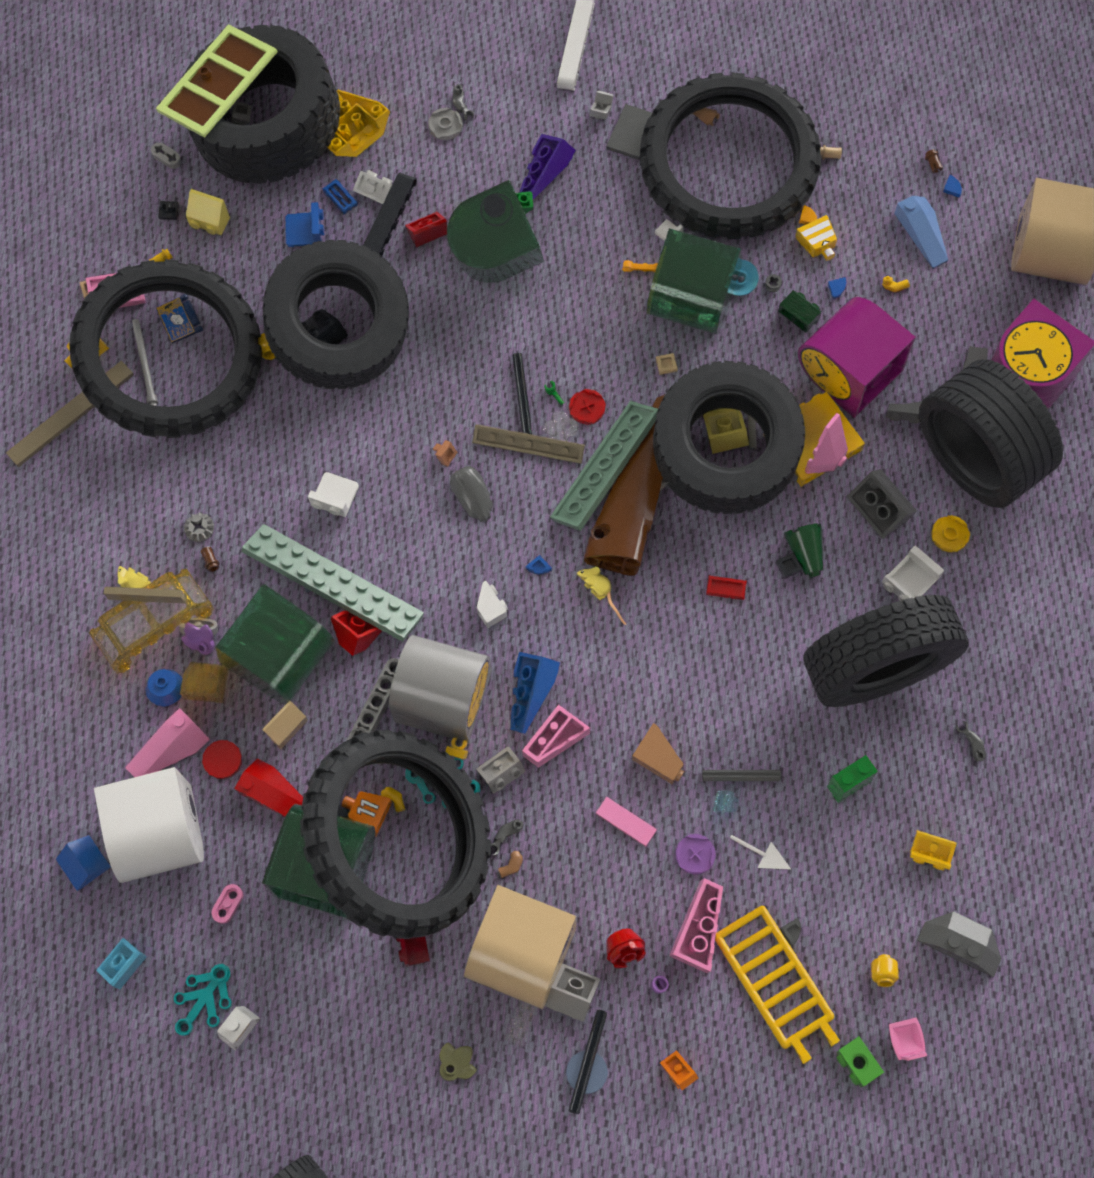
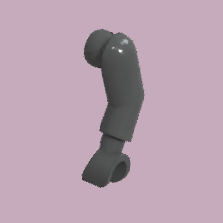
(458, 95)
(976, 742)
(506, 830)

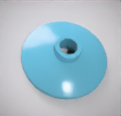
(750, 281)

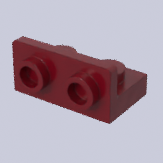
(413, 951)

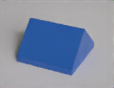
(82, 861)

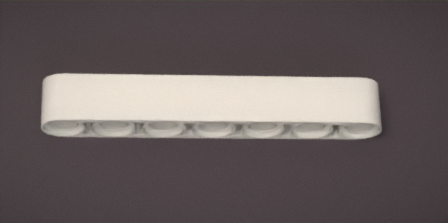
(575, 44)

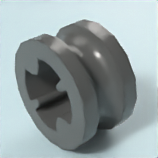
(774, 277)

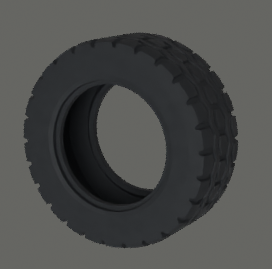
(292, 136)

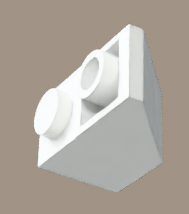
(489, 606)

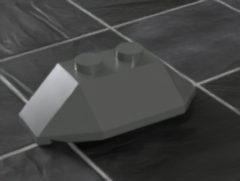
(963, 941)

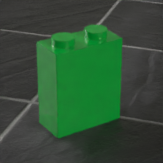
(852, 778)

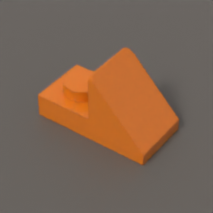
(679, 1070)

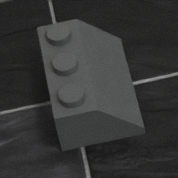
(881, 503)

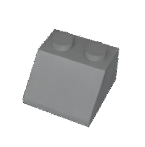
(572, 992)

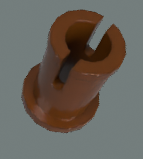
(932, 158)
(211, 563)

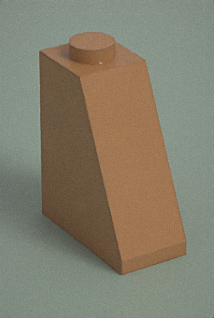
(659, 756)

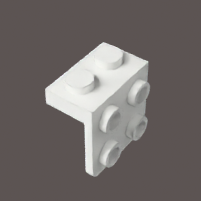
(334, 494)

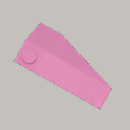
(830, 449)
(170, 744)

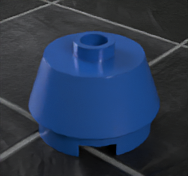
(164, 687)

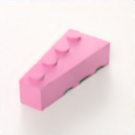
(699, 928)

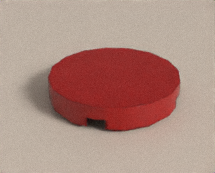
(587, 406)
(222, 759)

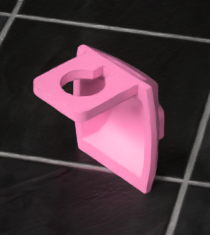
(907, 1039)

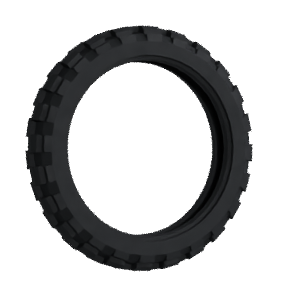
(742, 91)
(153, 419)
(331, 866)

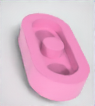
(226, 903)

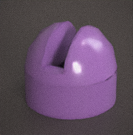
(662, 982)

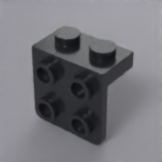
(325, 327)

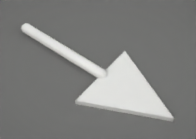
(771, 858)

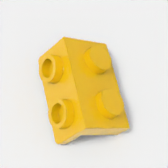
(932, 850)

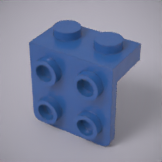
(304, 227)

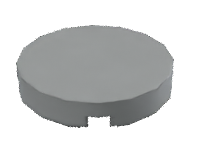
(445, 124)

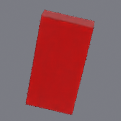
(726, 587)

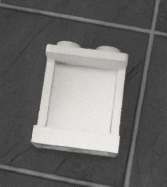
(912, 575)

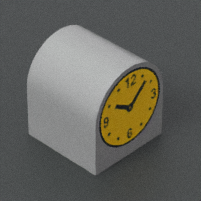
(439, 687)

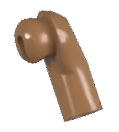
(513, 865)

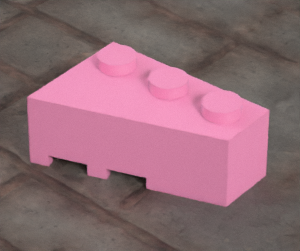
(555, 736)

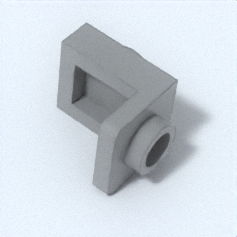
(601, 105)

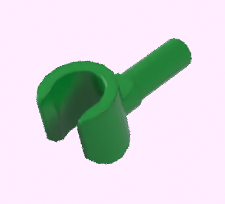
(552, 391)

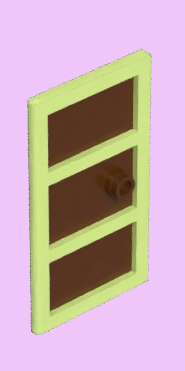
(216, 80)

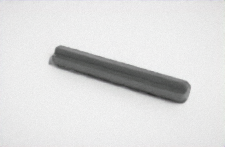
(741, 775)

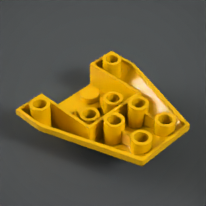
(359, 125)

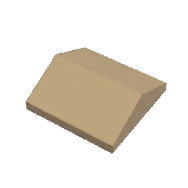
(285, 724)

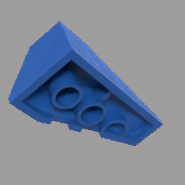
(534, 682)

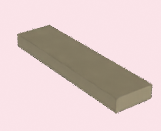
(145, 595)

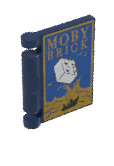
(179, 318)

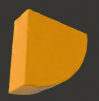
(807, 215)

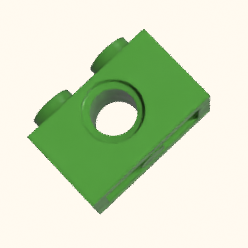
(870, 1068)

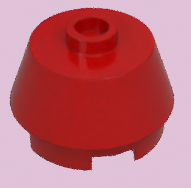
(624, 947)

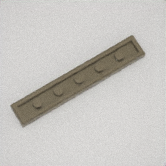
(528, 443)

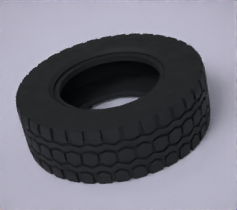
(344, 266)
(736, 388)
(885, 650)

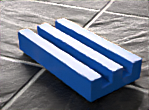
(347, 206)

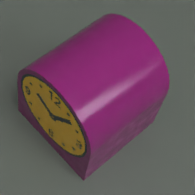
(1043, 351)
(856, 354)

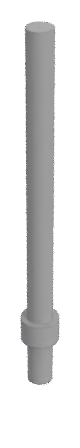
(151, 398)

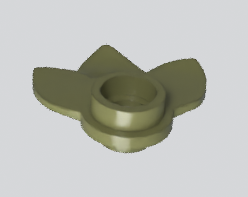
(458, 1060)

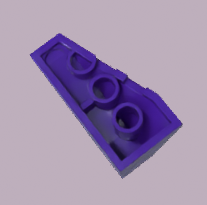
(549, 160)

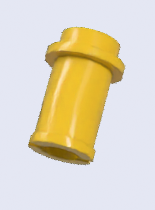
(165, 254)

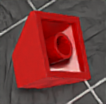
(353, 632)

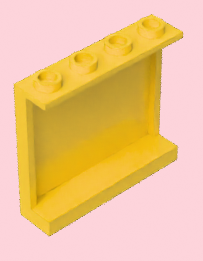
(816, 416)

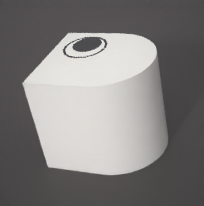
(149, 824)

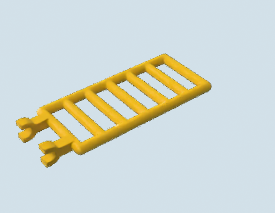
(752, 989)

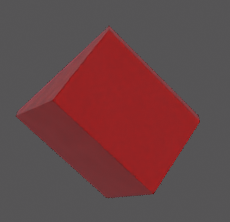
(427, 229)

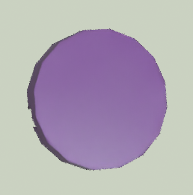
(695, 854)

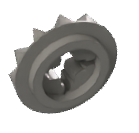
(199, 534)

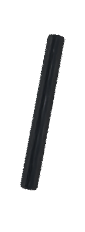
(522, 393)
(587, 1062)

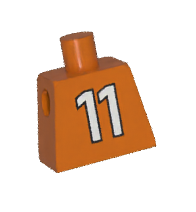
(368, 809)

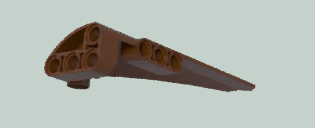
(627, 513)

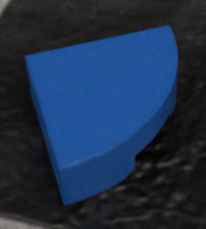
(953, 187)
(837, 287)
(538, 566)

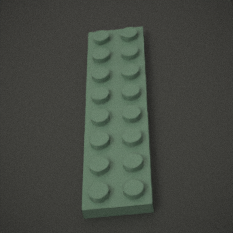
(605, 465)

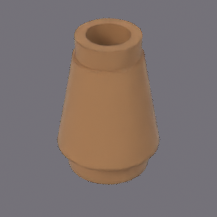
(707, 115)

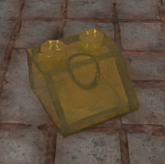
(204, 682)

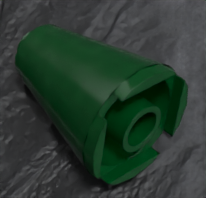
(807, 547)

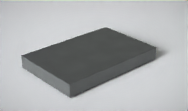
(629, 131)

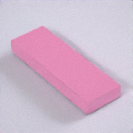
(626, 821)

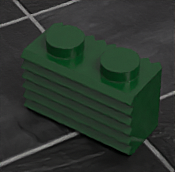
(800, 311)

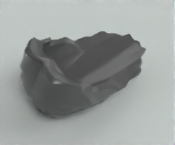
(472, 493)

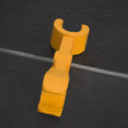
(629, 266)

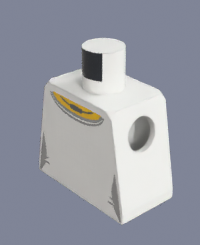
(237, 1026)

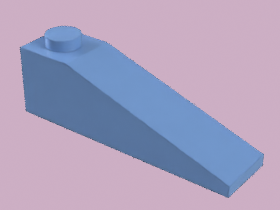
(922, 226)

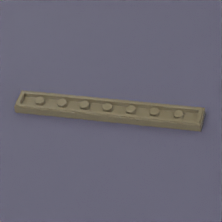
(62, 419)

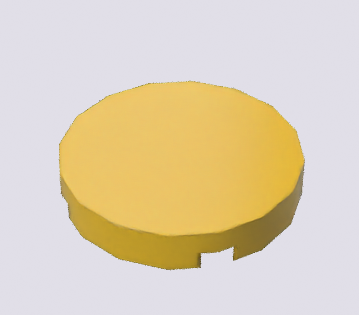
(950, 533)

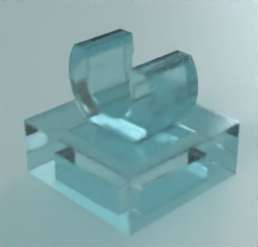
(724, 802)

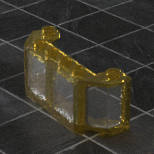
(136, 624)

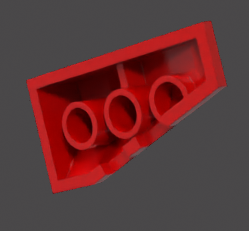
(268, 788)

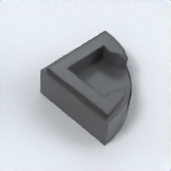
(792, 931)

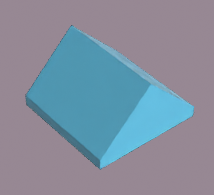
(121, 964)

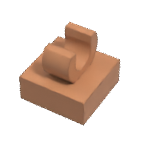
(445, 452)

